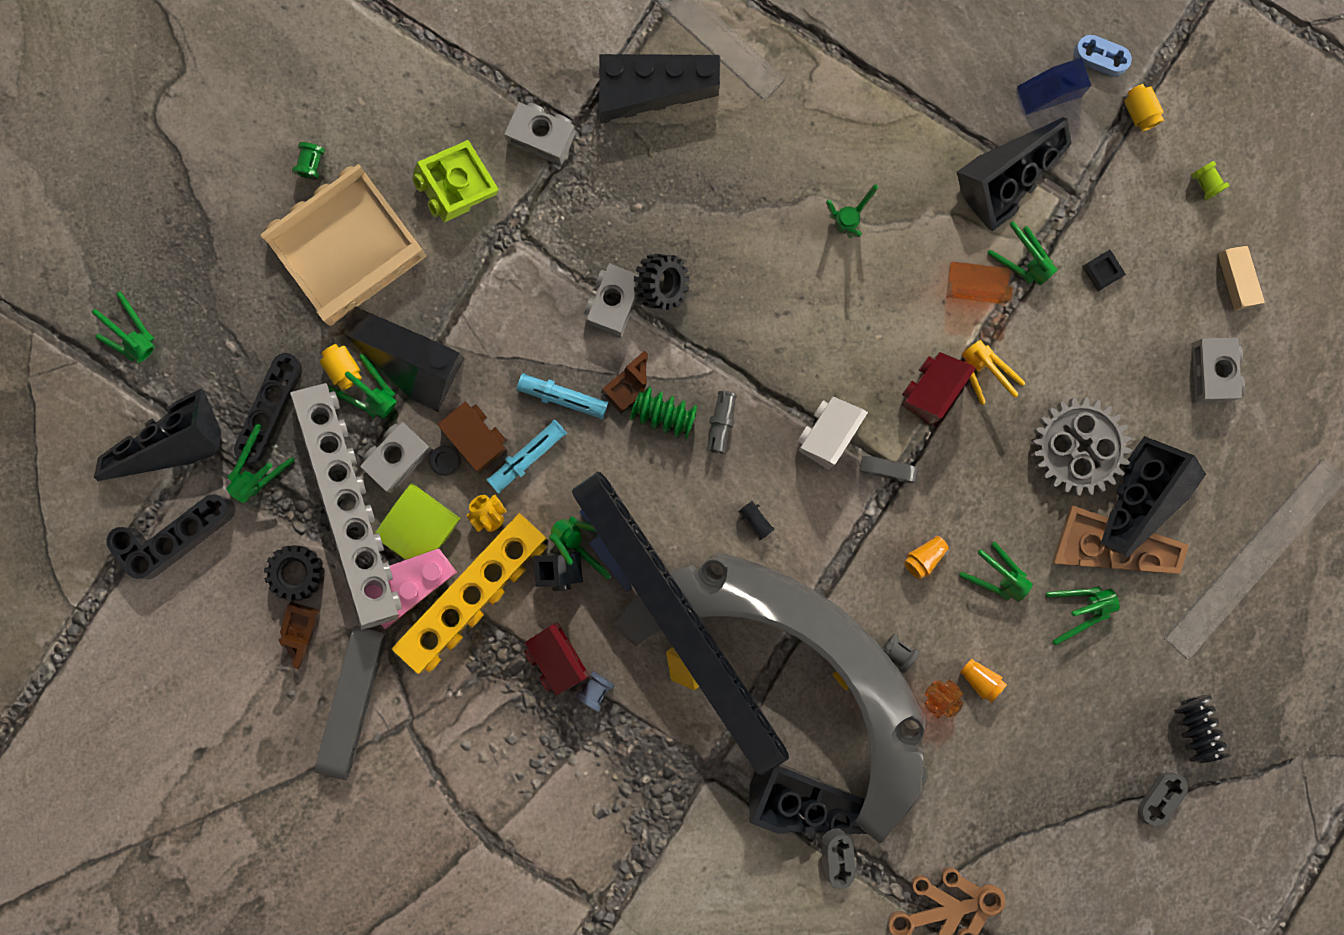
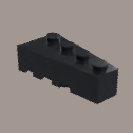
(653, 82)

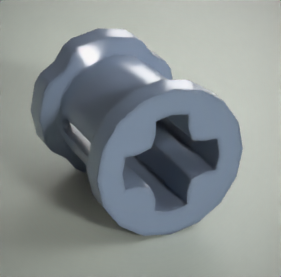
(595, 691)

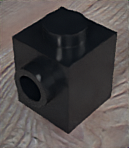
(554, 571)

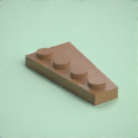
(1082, 546)

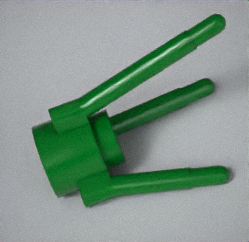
(848, 217)
(1040, 267)
(137, 346)
(380, 401)
(247, 484)
(567, 535)
(1013, 583)
(1099, 604)

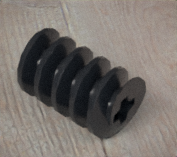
(1201, 729)

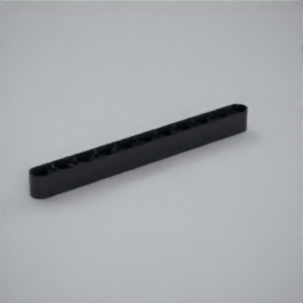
(680, 623)

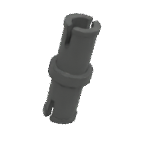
(721, 422)

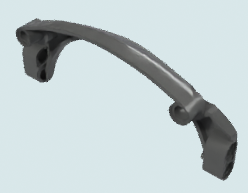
(873, 678)

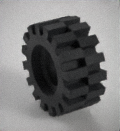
(649, 280)
(276, 567)

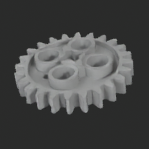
(1101, 428)

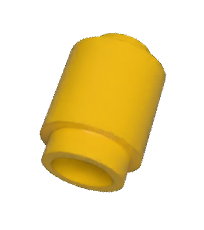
(1144, 107)
(338, 361)

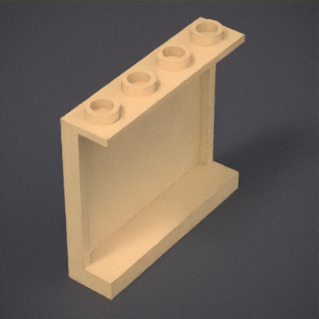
(343, 244)

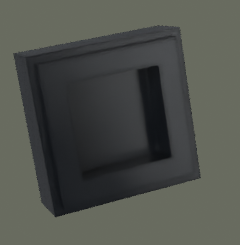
(1104, 270)

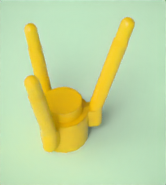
(981, 357)

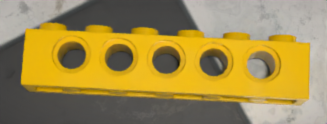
(411, 645)

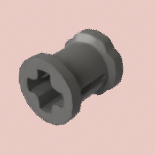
(900, 653)

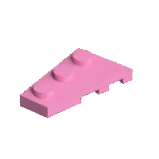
(415, 580)

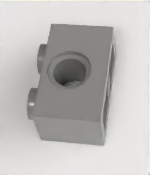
(551, 146)
(612, 318)
(1207, 384)
(413, 451)

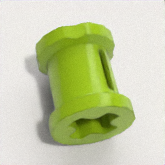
(1210, 180)

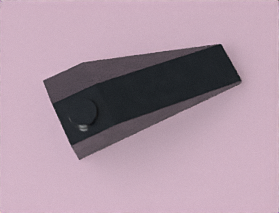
(1002, 176)
(408, 359)
(173, 441)
(1152, 491)
(797, 802)

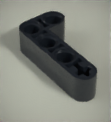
(176, 531)

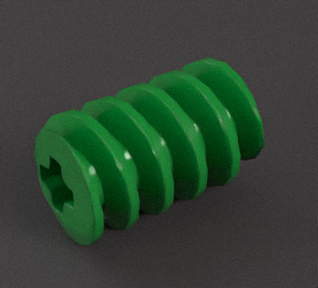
(664, 412)

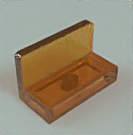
(979, 283)

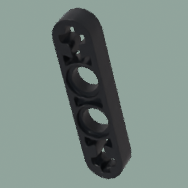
(272, 410)

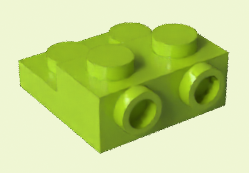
(453, 181)

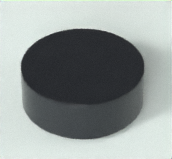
(445, 460)

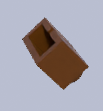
(473, 437)

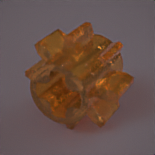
(944, 699)

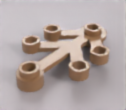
(952, 909)

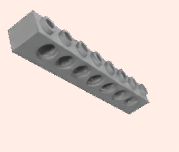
(306, 405)

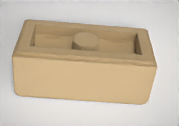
(1240, 277)

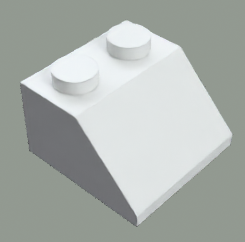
(831, 432)

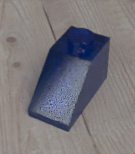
(1054, 86)

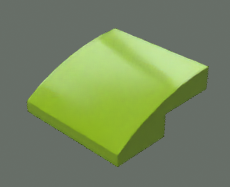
(416, 524)

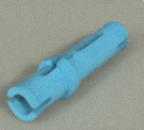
(562, 396)
(526, 456)

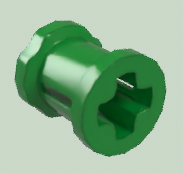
(308, 160)

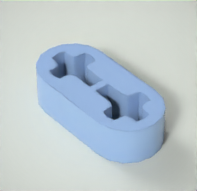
(1102, 55)

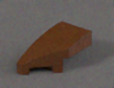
(626, 386)
(297, 631)

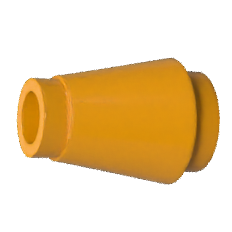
(926, 557)
(983, 680)

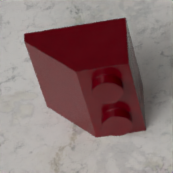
(937, 387)
(556, 659)

